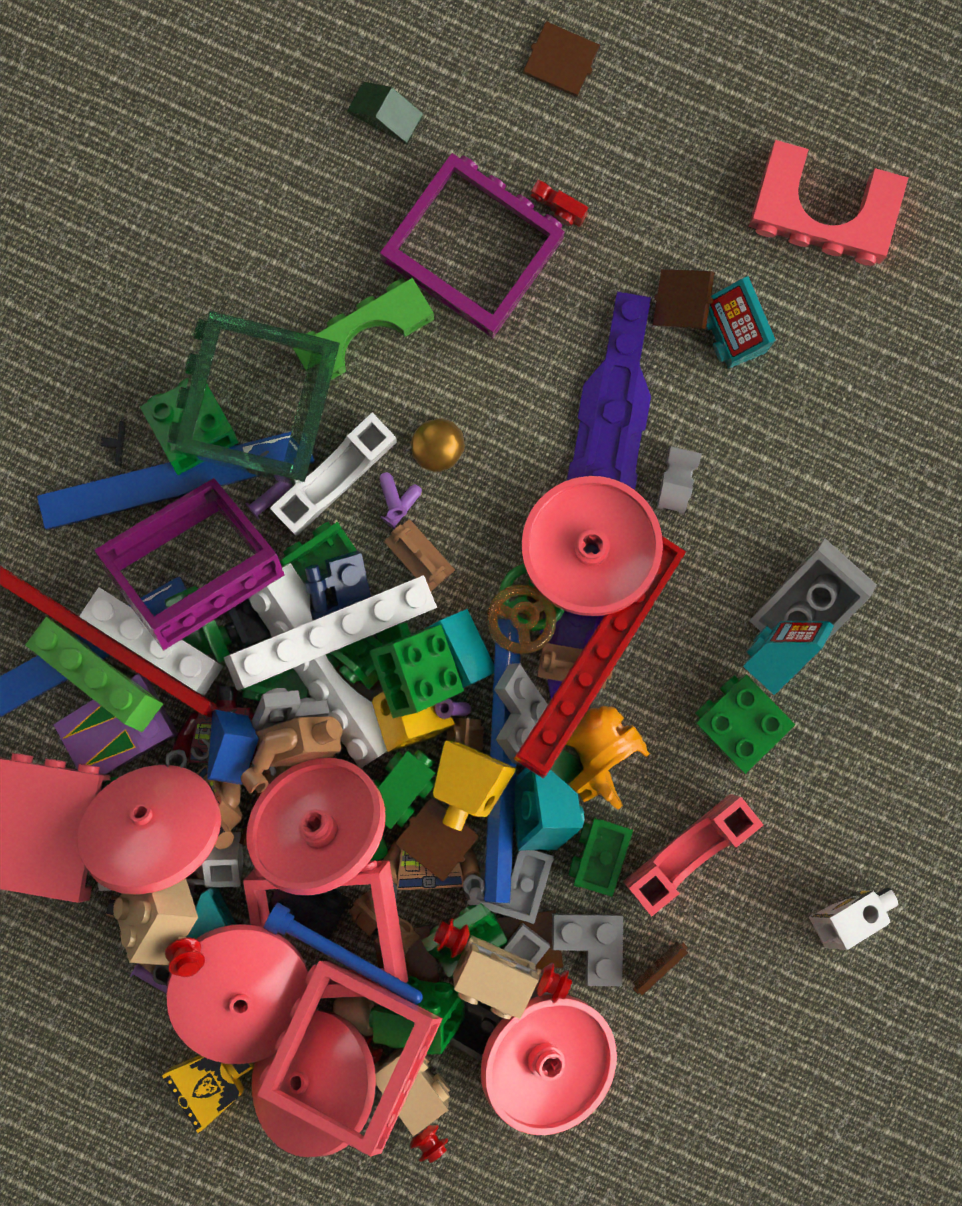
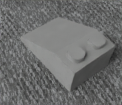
(818, 590)

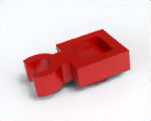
(566, 208)

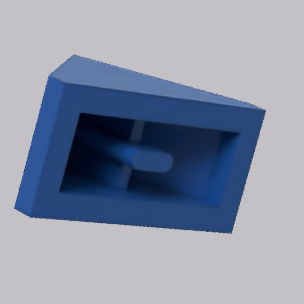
(231, 746)

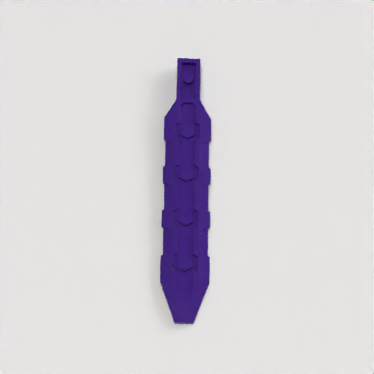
(609, 431)

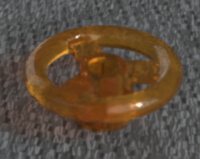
(531, 610)

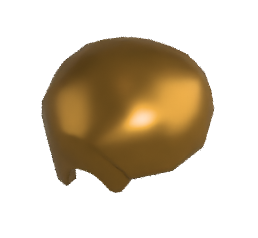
(437, 444)

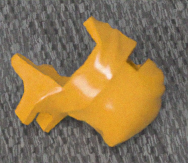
(601, 745)

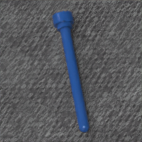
(283, 922)

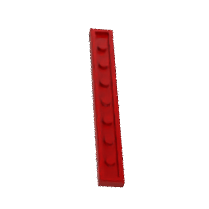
(106, 643)
(591, 672)

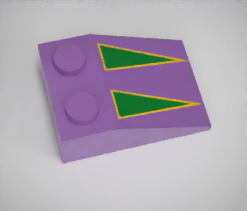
(104, 741)

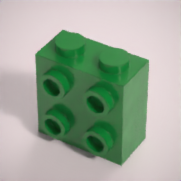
(210, 428)
(416, 671)
(742, 722)
(408, 778)
(438, 999)

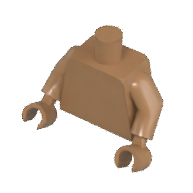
(291, 744)

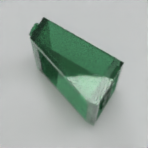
(308, 413)

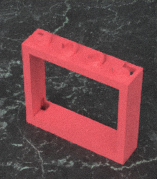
(380, 878)
(400, 1081)

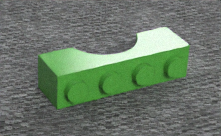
(400, 309)
(93, 675)

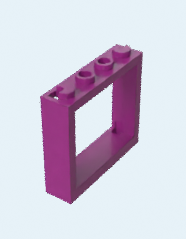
(440, 289)
(211, 599)

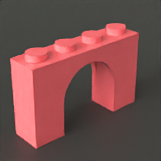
(781, 213)
(722, 826)

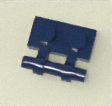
(347, 582)

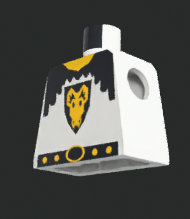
(853, 918)

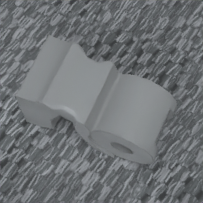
(678, 480)

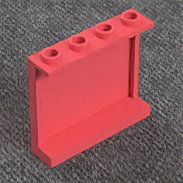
(41, 824)

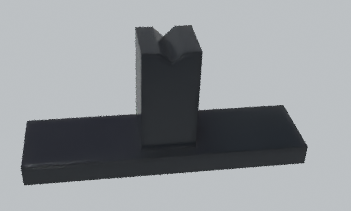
(116, 443)

